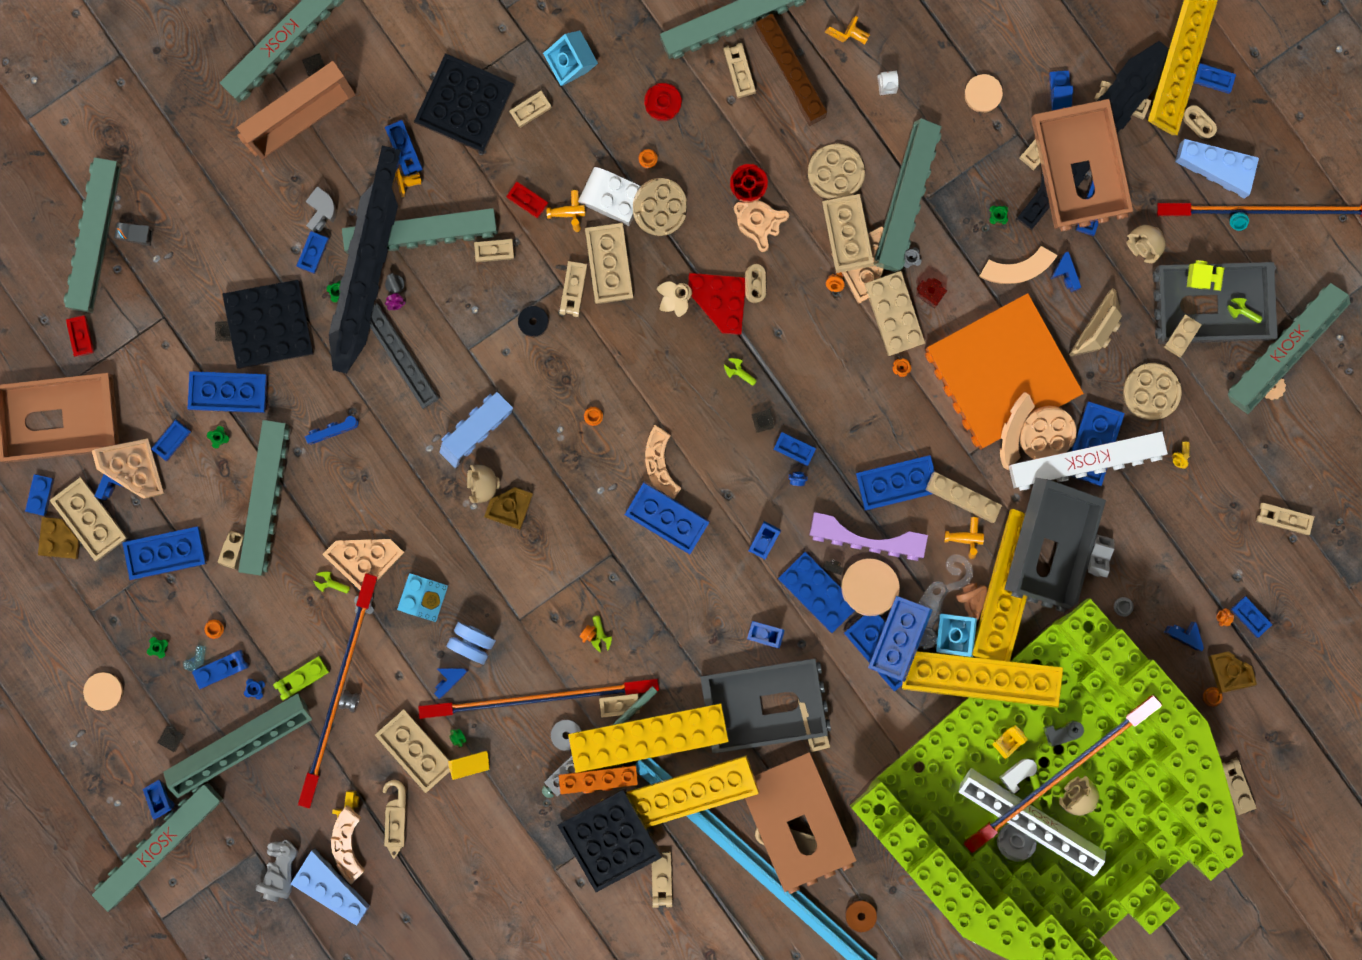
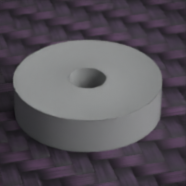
(557, 733)

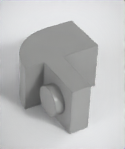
(325, 209)
(1100, 556)

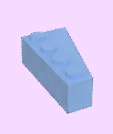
(1225, 167)
(475, 428)
(329, 888)

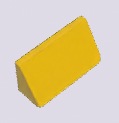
(469, 765)

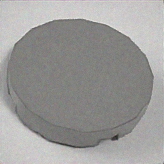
(1015, 844)

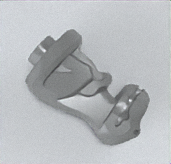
(279, 874)

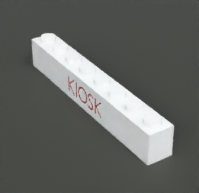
(1088, 460)
(1033, 822)

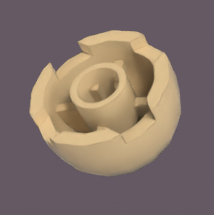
(1147, 242)
(482, 483)
(1080, 796)

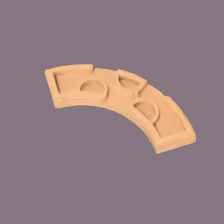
(1018, 272)
(1011, 431)
(656, 462)
(342, 845)

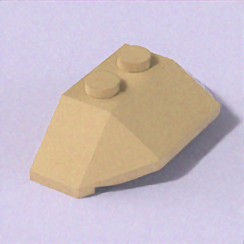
(1100, 326)

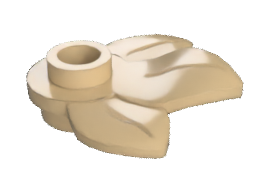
(672, 299)

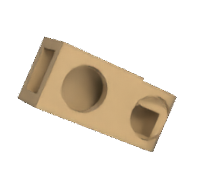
(231, 550)

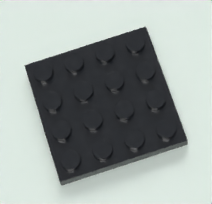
(464, 103)
(267, 324)
(610, 840)

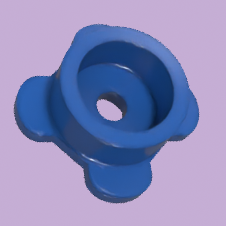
(798, 479)
(249, 689)

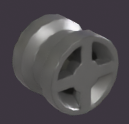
(349, 701)

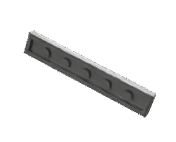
(401, 358)

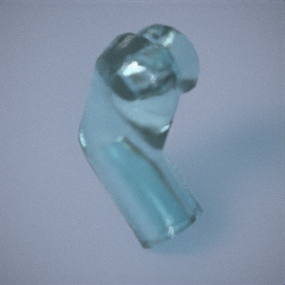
(196, 661)

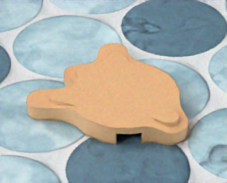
(758, 221)

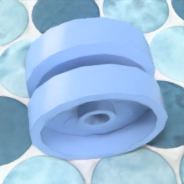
(472, 640)

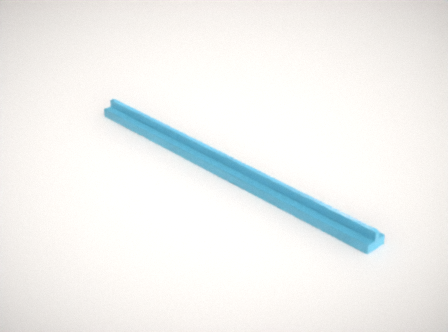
(764, 872)

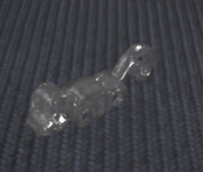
(935, 602)

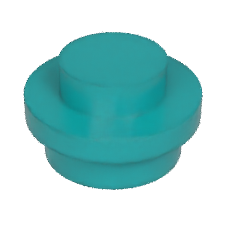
(1239, 221)

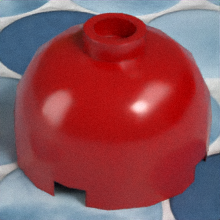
(748, 183)

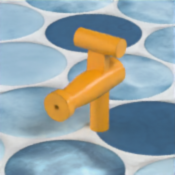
(573, 211)
(967, 538)

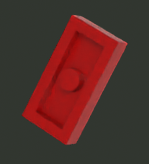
(527, 200)
(80, 336)

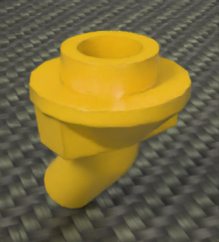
(1181, 459)

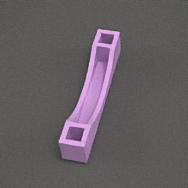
(829, 528)

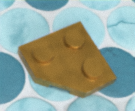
(509, 507)
(57, 539)
(1231, 673)

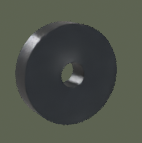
(528, 314)

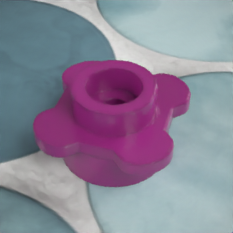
(394, 302)

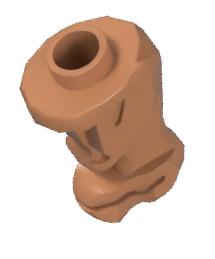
(973, 599)

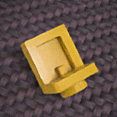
(1010, 741)
(350, 800)

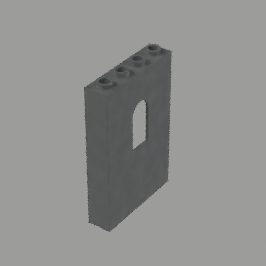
(1240, 280)
(1063, 517)
(741, 705)

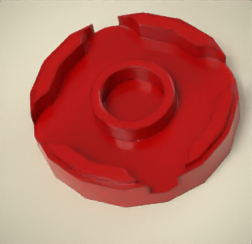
(662, 102)

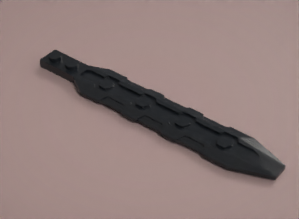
(1125, 94)
(364, 264)

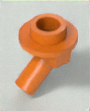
(835, 282)

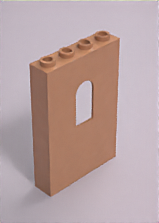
(295, 111)
(1074, 137)
(86, 411)
(788, 794)

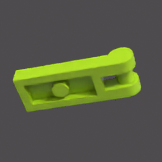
(302, 678)

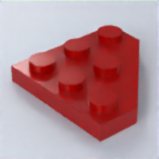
(720, 300)

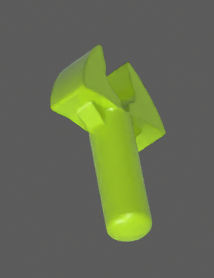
(1243, 310)
(740, 372)
(331, 583)
(600, 634)
(1048, 798)

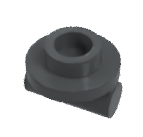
(394, 283)

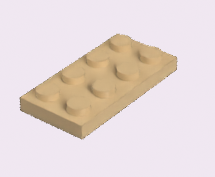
(848, 233)
(609, 263)
(894, 313)
(88, 519)
(414, 750)

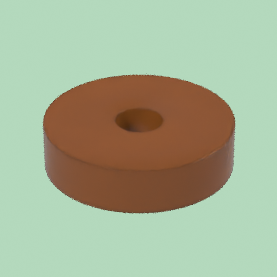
(864, 924)

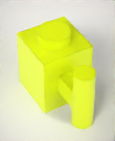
(1201, 276)

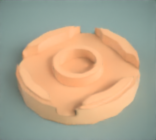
(983, 93)
(103, 691)

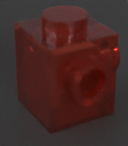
(931, 291)

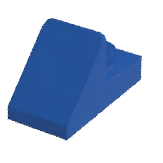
(1060, 90)
(1066, 267)
(105, 488)
(764, 540)
(765, 634)
(1190, 638)
(452, 675)
(158, 799)

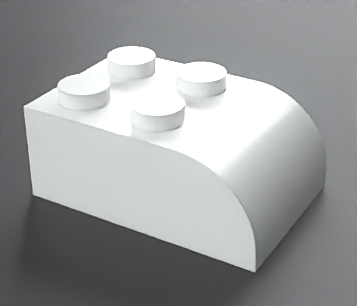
(609, 195)

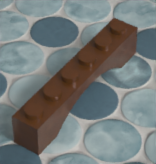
(782, 53)

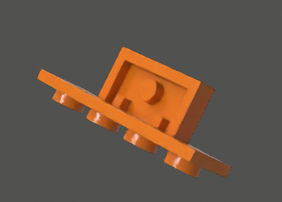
(598, 779)

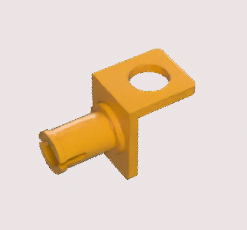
(852, 31)
(407, 181)

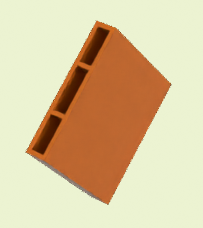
(997, 362)

